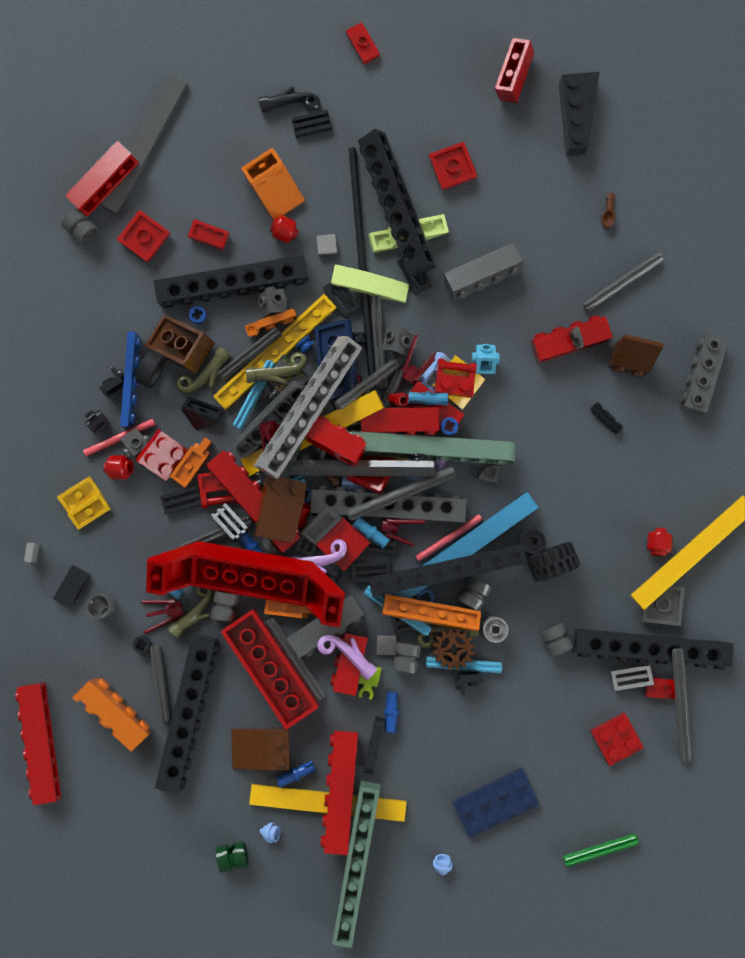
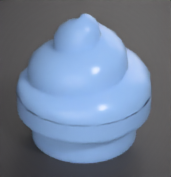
(270, 832)
(442, 864)

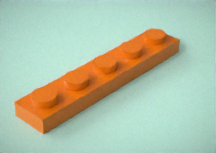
(431, 612)

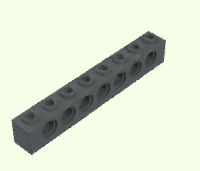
(456, 515)

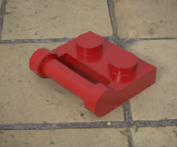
(454, 384)
(208, 484)

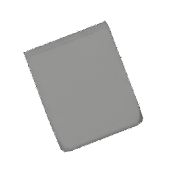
(386, 645)

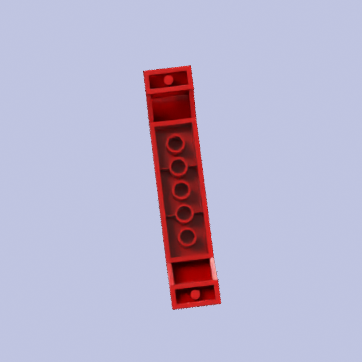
(248, 575)

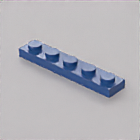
(131, 364)

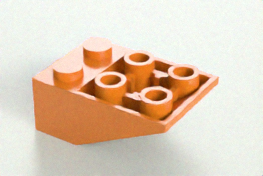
(272, 183)

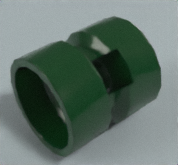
(230, 857)

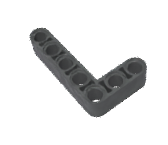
(273, 410)

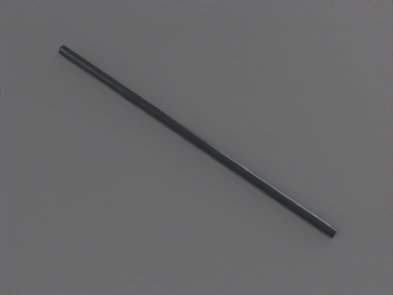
(361, 261)

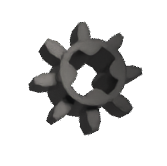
(96, 421)

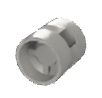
(494, 629)

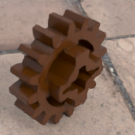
(444, 650)

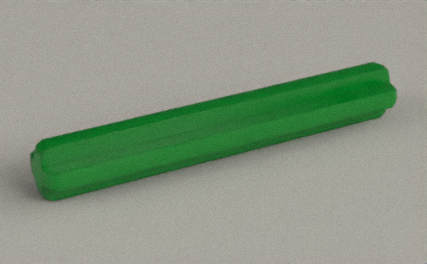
(600, 850)

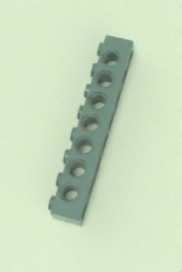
(356, 864)

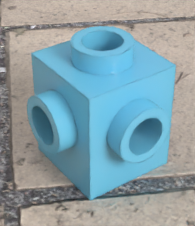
(485, 358)

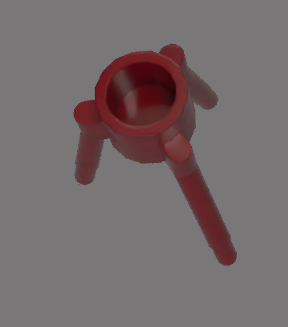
(413, 374)
(267, 432)
(391, 526)
(174, 610)

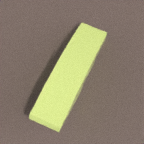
(431, 226)
(370, 283)

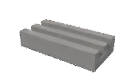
(634, 685)

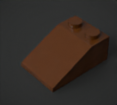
(180, 343)
(634, 355)
(280, 509)
(261, 748)

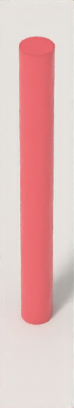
(115, 439)
(450, 537)

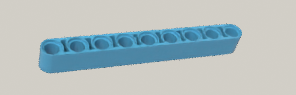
(481, 535)

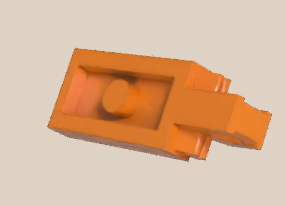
(270, 322)
(191, 463)
(285, 609)

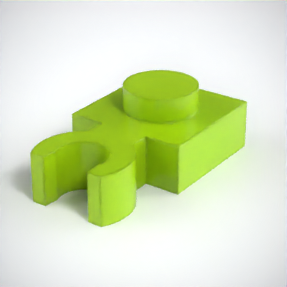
(372, 681)

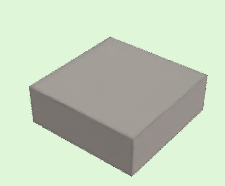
(326, 244)
(31, 552)

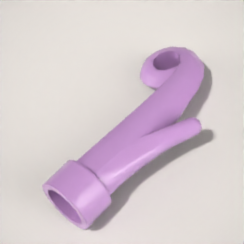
(327, 559)
(352, 653)

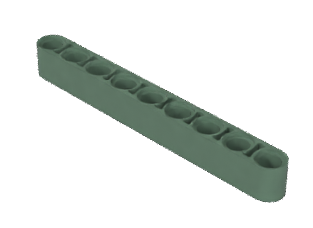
(438, 448)

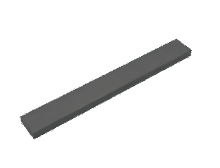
(147, 139)
(364, 468)

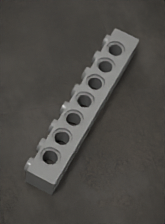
(308, 407)

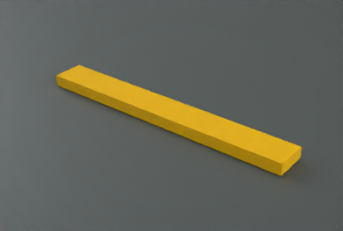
(291, 336)
(350, 414)
(690, 554)
(314, 801)

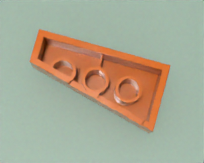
(113, 713)

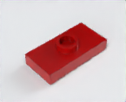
(362, 43)
(208, 234)
(662, 688)

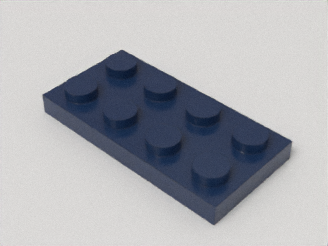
(325, 338)
(495, 802)

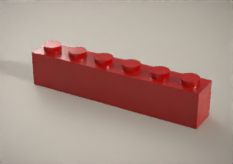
(241, 488)
(38, 743)
(340, 792)

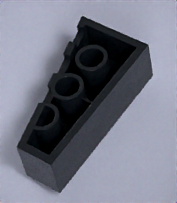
(577, 109)

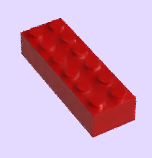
(270, 668)

